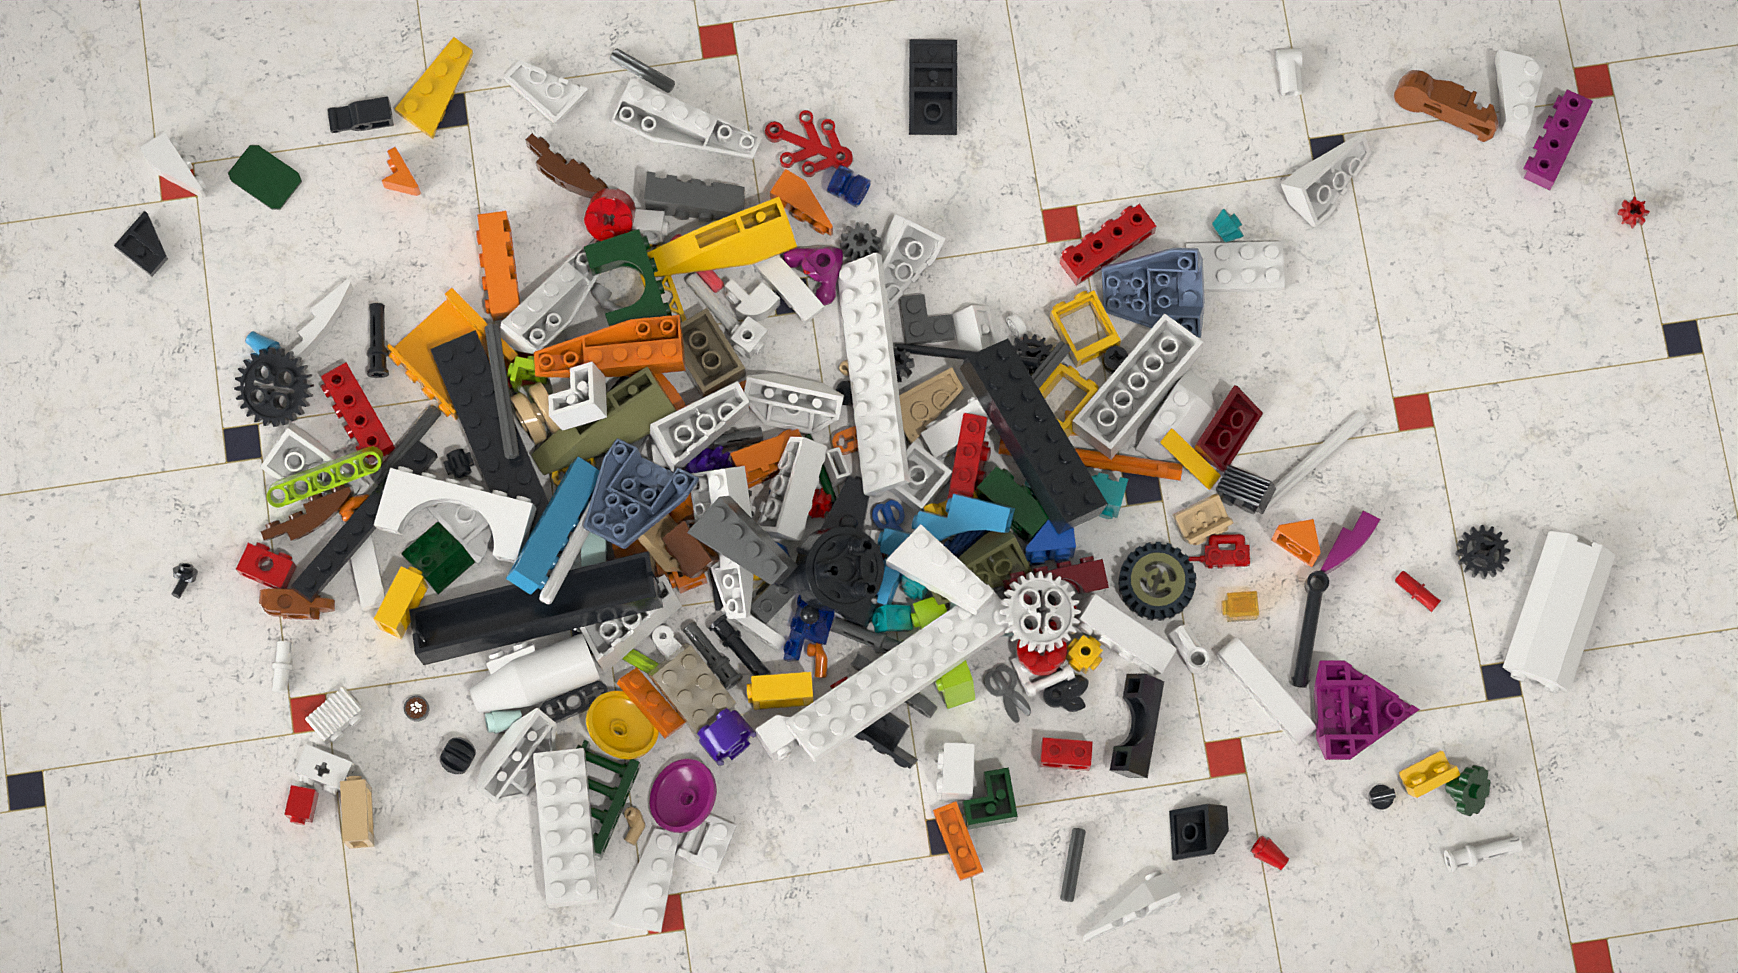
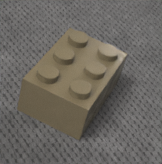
(708, 354)
(691, 687)

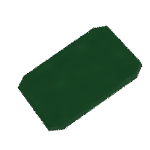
(265, 177)

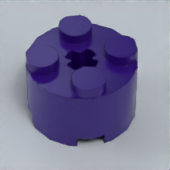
(726, 736)

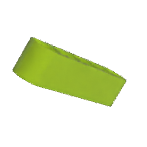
(316, 485)

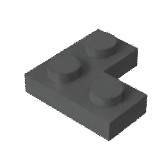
(920, 327)

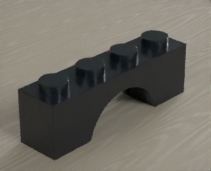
(1144, 698)

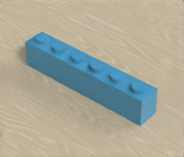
(554, 526)

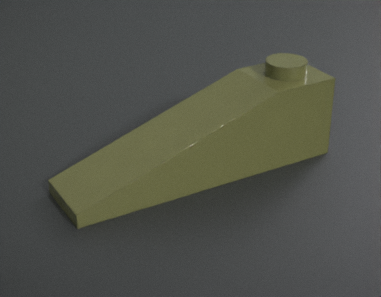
(993, 560)

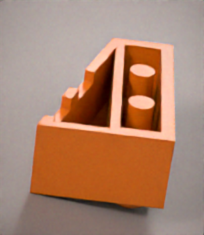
(762, 458)

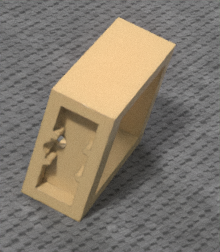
(357, 812)

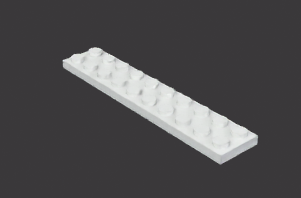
(873, 375)
(895, 677)

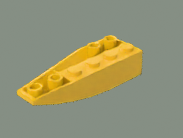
(729, 242)

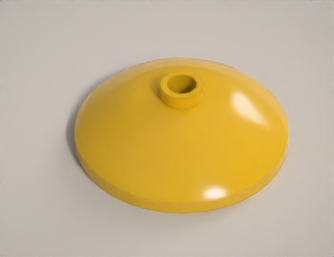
(618, 713)

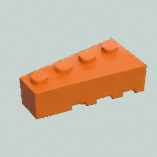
(499, 264)

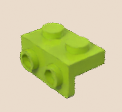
(523, 370)

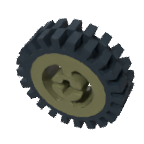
(1134, 571)

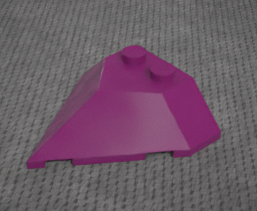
(1353, 710)

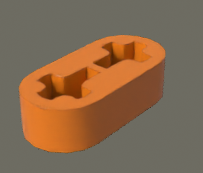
(846, 434)

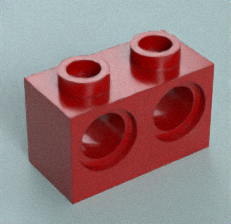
(1066, 754)

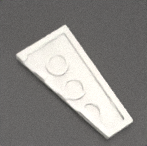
(648, 890)

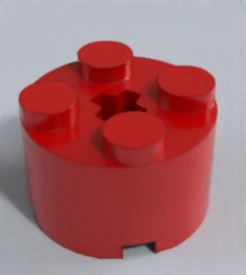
(609, 202)

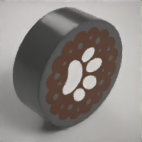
(416, 708)

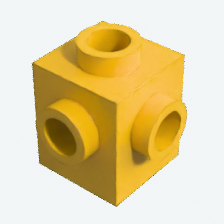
(1081, 662)

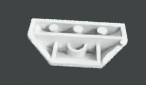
(793, 402)
(1186, 410)
(510, 765)

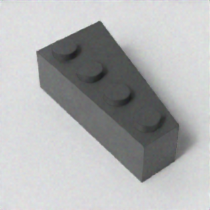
(692, 198)

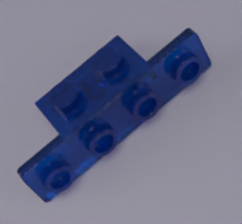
(801, 631)

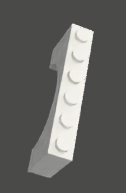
(410, 493)

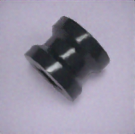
(1112, 364)

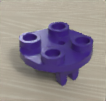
(709, 460)

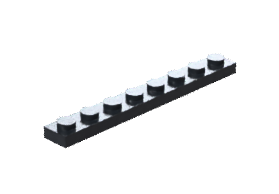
(355, 530)

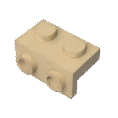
(1202, 520)

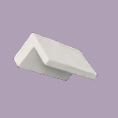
(974, 328)

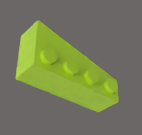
(957, 684)

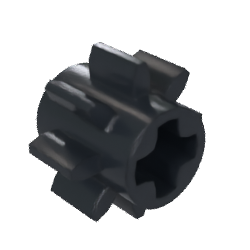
(459, 463)

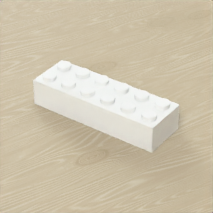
(1137, 386)
(566, 828)

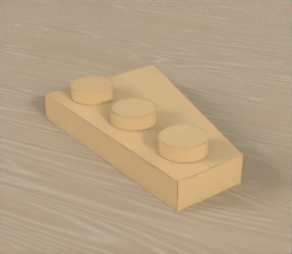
(926, 402)

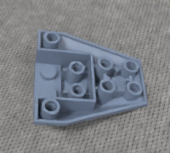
(1155, 286)
(633, 495)

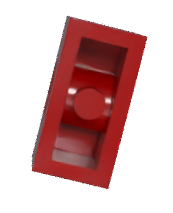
(275, 578)

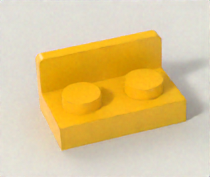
(1428, 774)

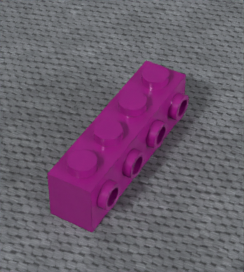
(1558, 139)

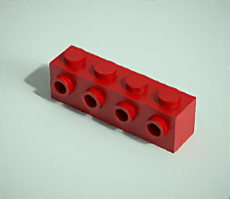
(1107, 244)
(356, 410)

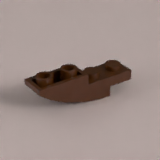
(572, 177)
(319, 511)

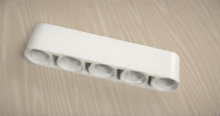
(1266, 691)

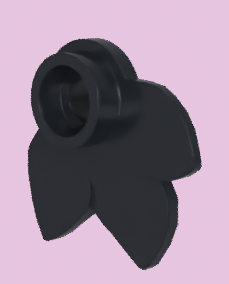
(1069, 693)

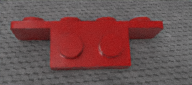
(970, 456)

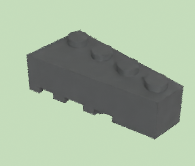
(743, 541)

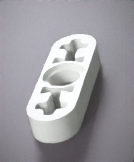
(760, 631)

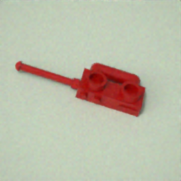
(1225, 558)

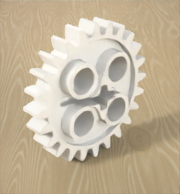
(1061, 613)

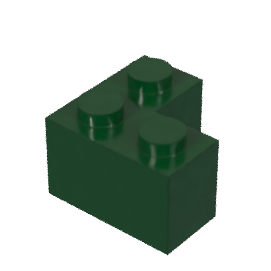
(999, 804)

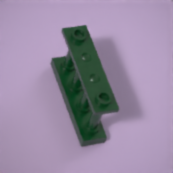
(617, 795)

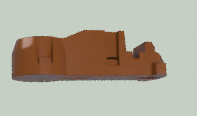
(1447, 102)

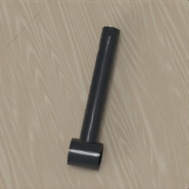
(1309, 629)

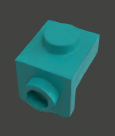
(892, 618)

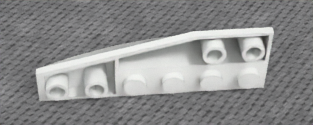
(680, 124)
(550, 306)
(732, 580)

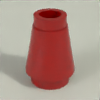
(1269, 852)

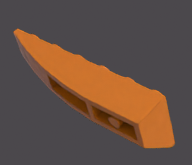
(619, 349)

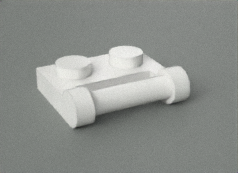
(1031, 688)
(713, 845)

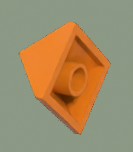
(1299, 540)

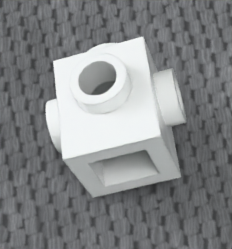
(748, 338)

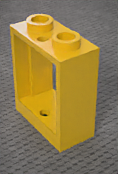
(1096, 349)
(1072, 375)
(404, 594)
(780, 690)

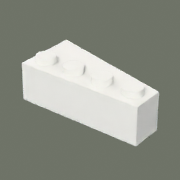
(696, 426)
(617, 637)

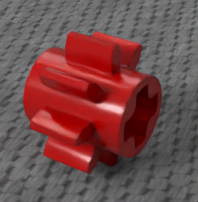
(1638, 217)
(820, 504)

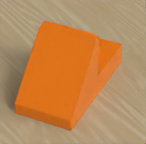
(402, 178)

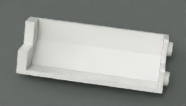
(1559, 611)

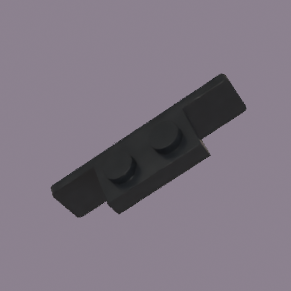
(885, 736)

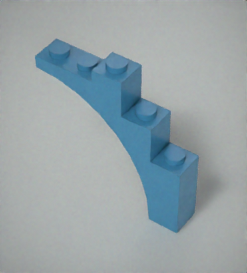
(963, 516)

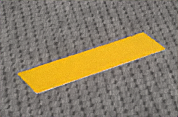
(1190, 459)

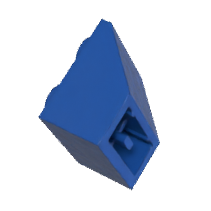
(1050, 546)

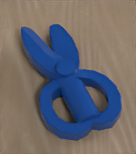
(888, 515)

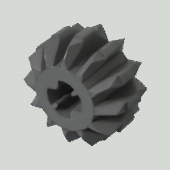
(849, 242)

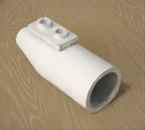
(533, 676)

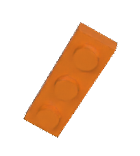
(650, 702)
(958, 841)

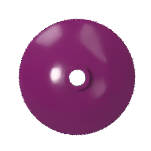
(673, 793)

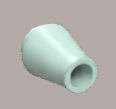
(501, 720)

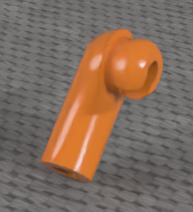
(351, 504)
(820, 659)

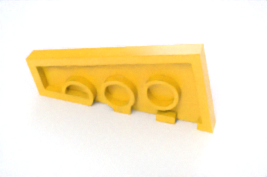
(429, 97)

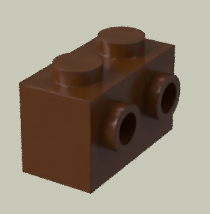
(690, 552)

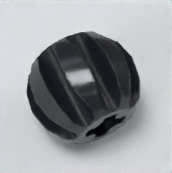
(906, 363)
(457, 755)

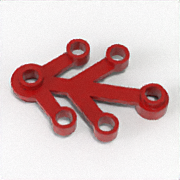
(811, 146)

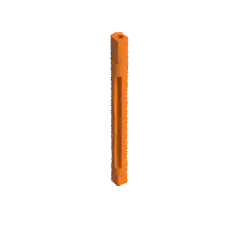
(1123, 464)

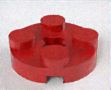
(1043, 664)

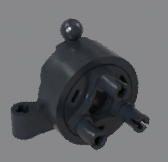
(838, 573)

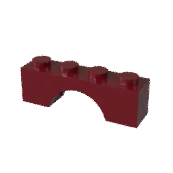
(1084, 577)

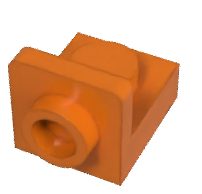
(685, 583)

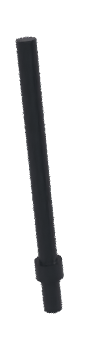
(954, 353)

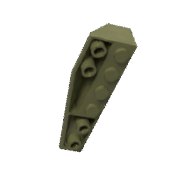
(629, 415)

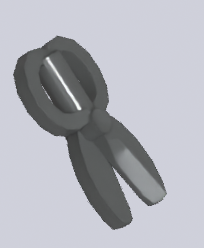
(1011, 697)

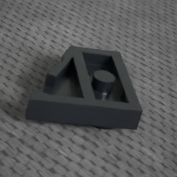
(143, 245)

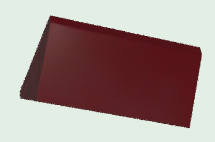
(1228, 429)

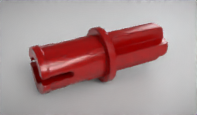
(1417, 591)

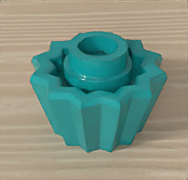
(1228, 226)

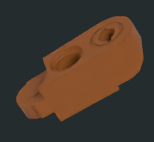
(291, 605)

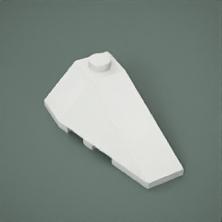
(905, 254)

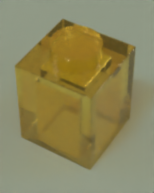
(1240, 606)

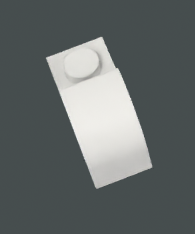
(756, 305)

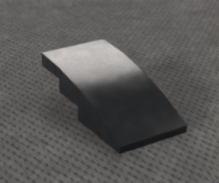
(932, 87)

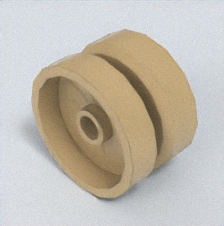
(534, 414)

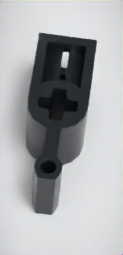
(361, 115)

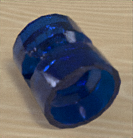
(847, 185)

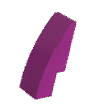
(1350, 542)

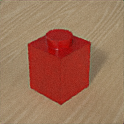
(301, 805)

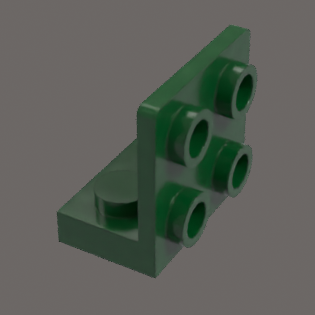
(438, 557)

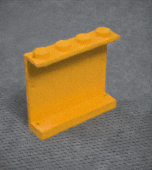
(444, 324)

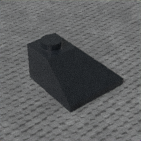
(1197, 830)

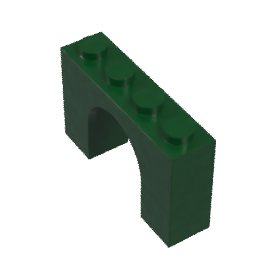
(630, 252)

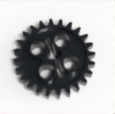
(270, 408)

